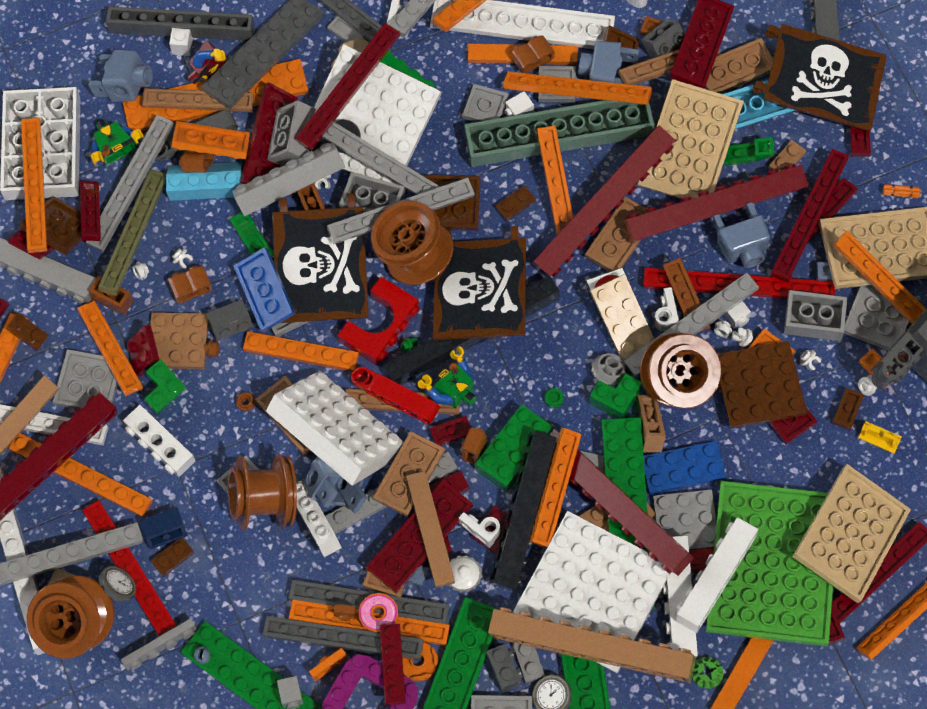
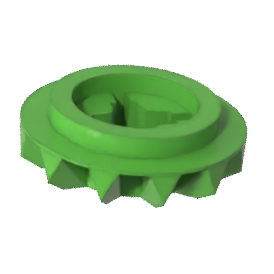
(703, 680)

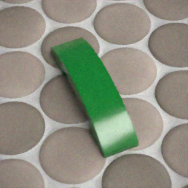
(750, 152)
(249, 234)

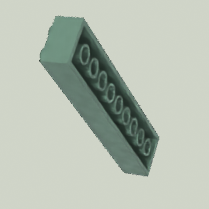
(575, 126)

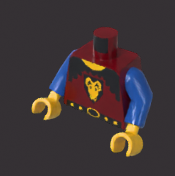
(206, 62)

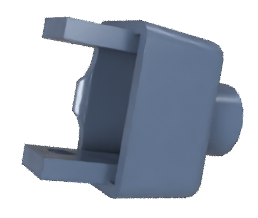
(606, 61)
(123, 70)
(743, 240)
(326, 487)

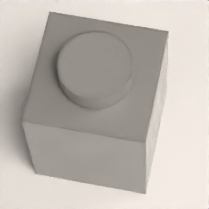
(290, 692)

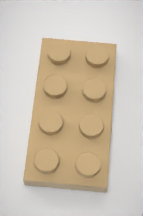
(622, 316)

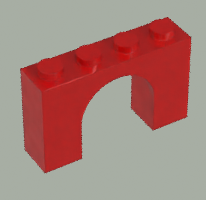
(375, 345)

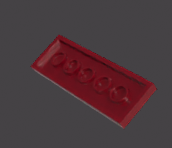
(702, 42)
(256, 159)
(406, 549)

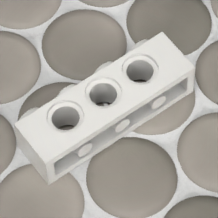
(141, 418)
(316, 521)

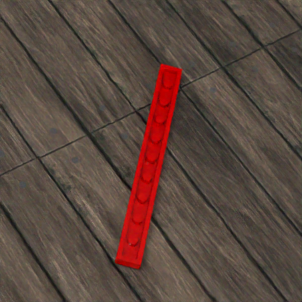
(716, 282)

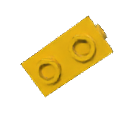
(879, 437)

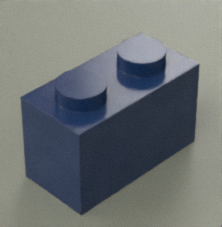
(163, 528)

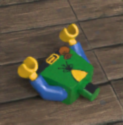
(113, 142)
(452, 384)

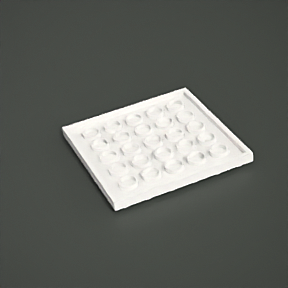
(387, 109)
(593, 581)

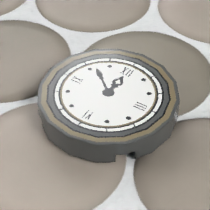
(117, 584)
(552, 693)

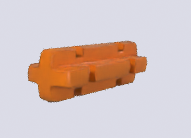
(902, 191)

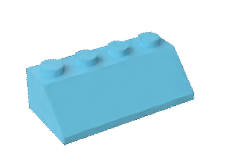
(755, 107)
(215, 183)

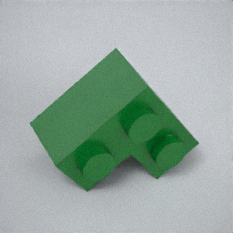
(167, 387)
(616, 401)

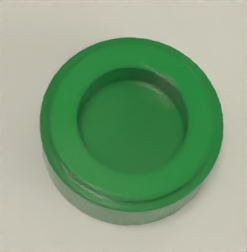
(554, 398)

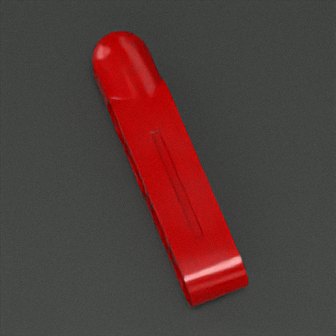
(395, 395)

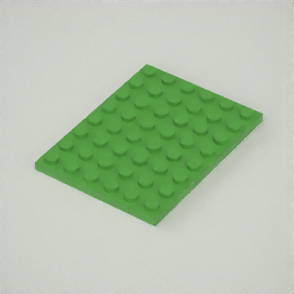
(771, 590)

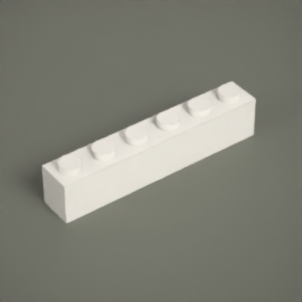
(716, 575)
(676, 589)

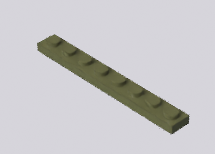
(133, 233)

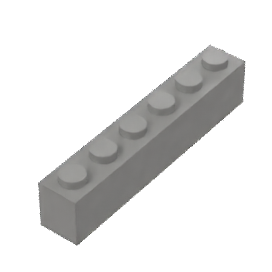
(288, 178)
(46, 273)

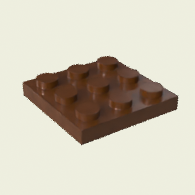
(463, 214)
(62, 225)

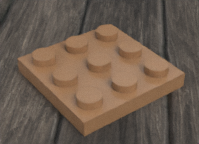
(181, 339)

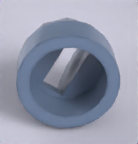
(205, 657)

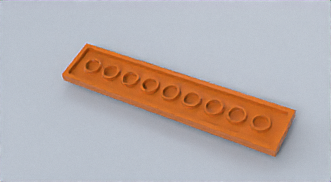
(284, 75)

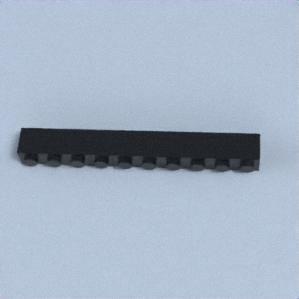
(437, 351)

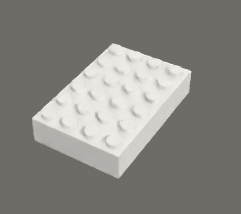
(60, 140)
(335, 427)

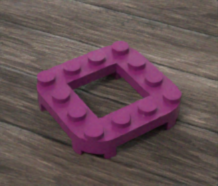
(371, 670)

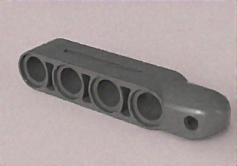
(221, 120)

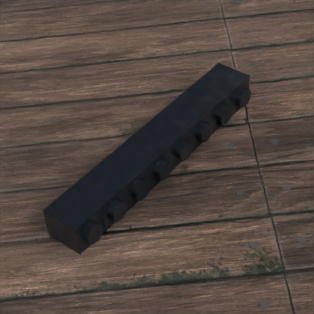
(523, 511)

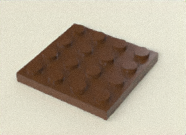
(760, 385)

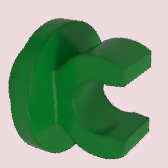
(408, 344)

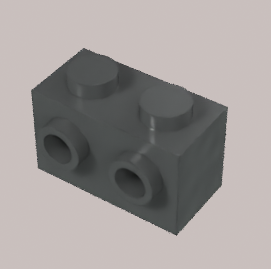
(663, 38)
(229, 320)
(503, 668)

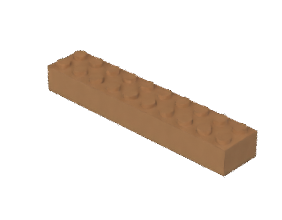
(592, 646)

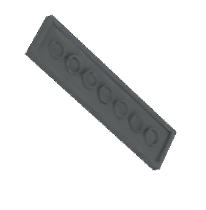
(262, 52)

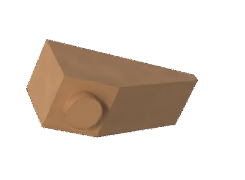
(651, 422)

